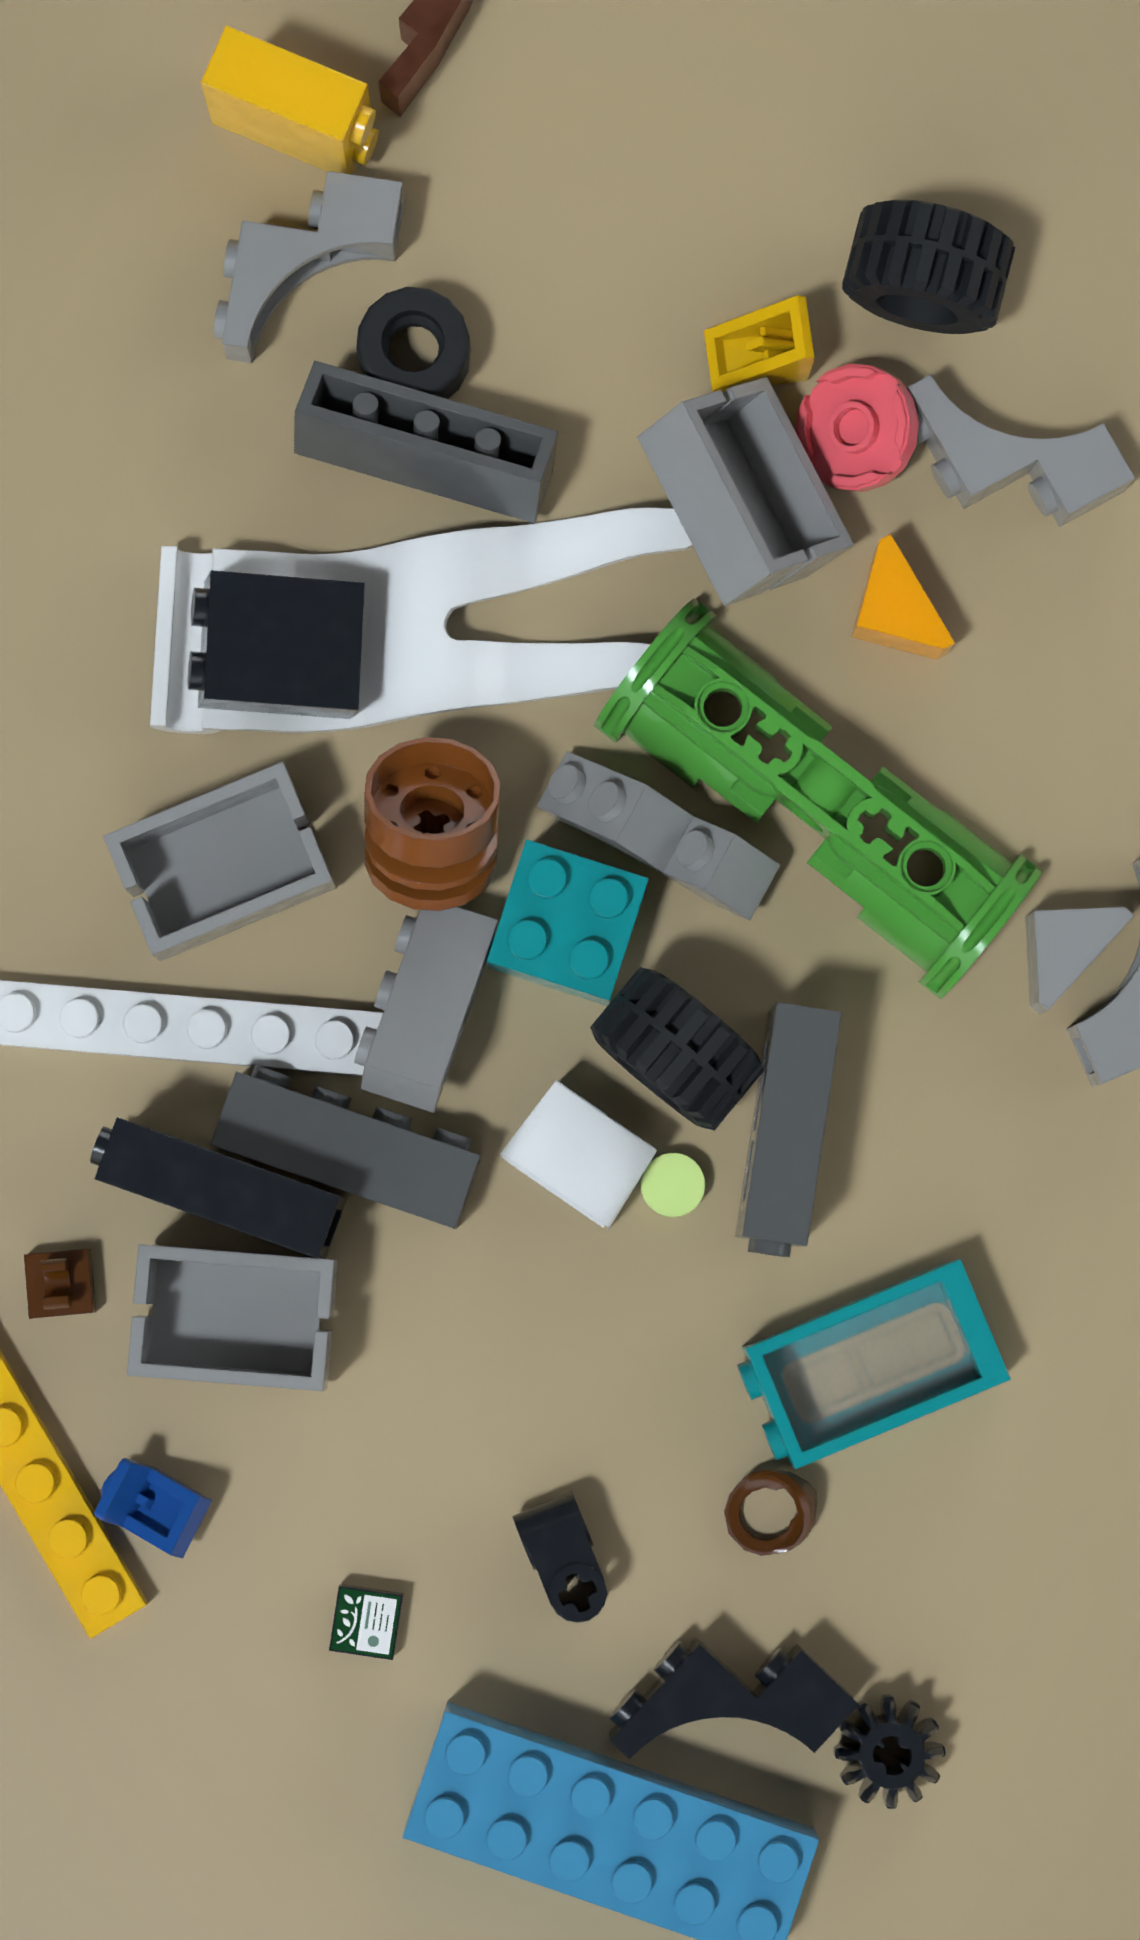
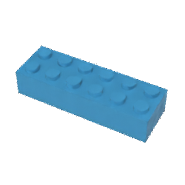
(608, 1831)

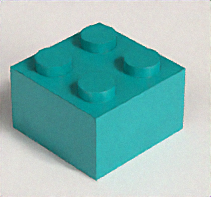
(567, 922)

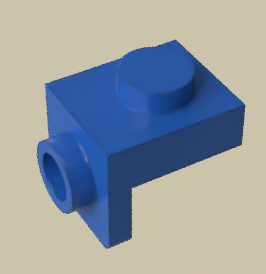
(152, 1506)

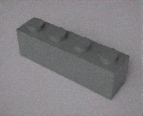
(424, 441)
(346, 1149)

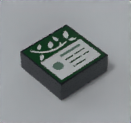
(366, 1622)

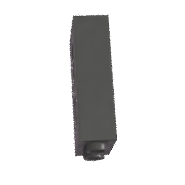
(787, 1128)

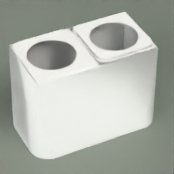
(579, 1154)

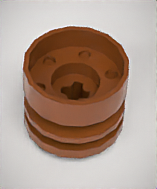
(431, 823)

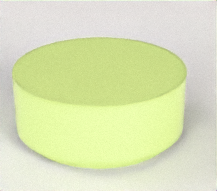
(672, 1185)

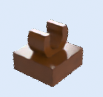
(59, 1283)

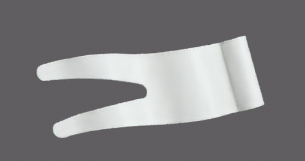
(408, 595)

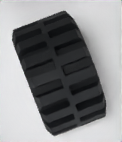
(928, 266)
(677, 1048)

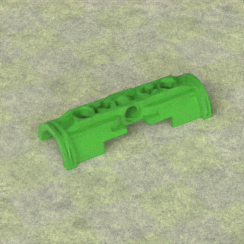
(934, 925)

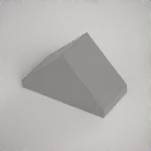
(1064, 945)

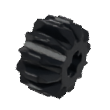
(871, 1767)

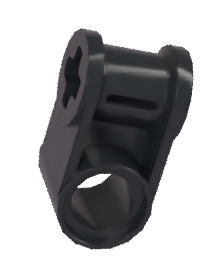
(558, 1547)

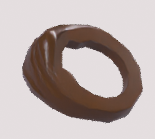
(800, 1526)

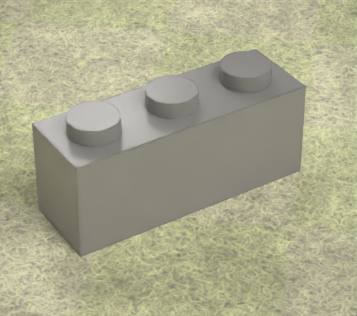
(425, 1005)

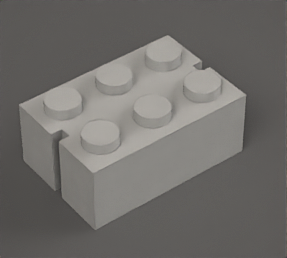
(744, 490)
(219, 862)
(233, 1317)

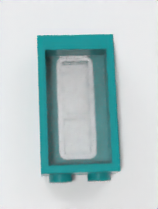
(872, 1364)

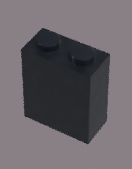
(277, 644)

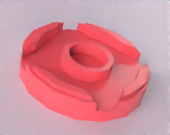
(858, 427)

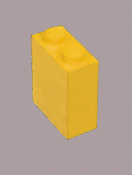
(289, 103)

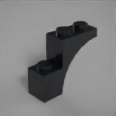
(697, 1685)

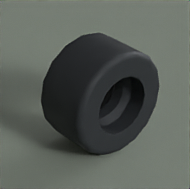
(423, 309)

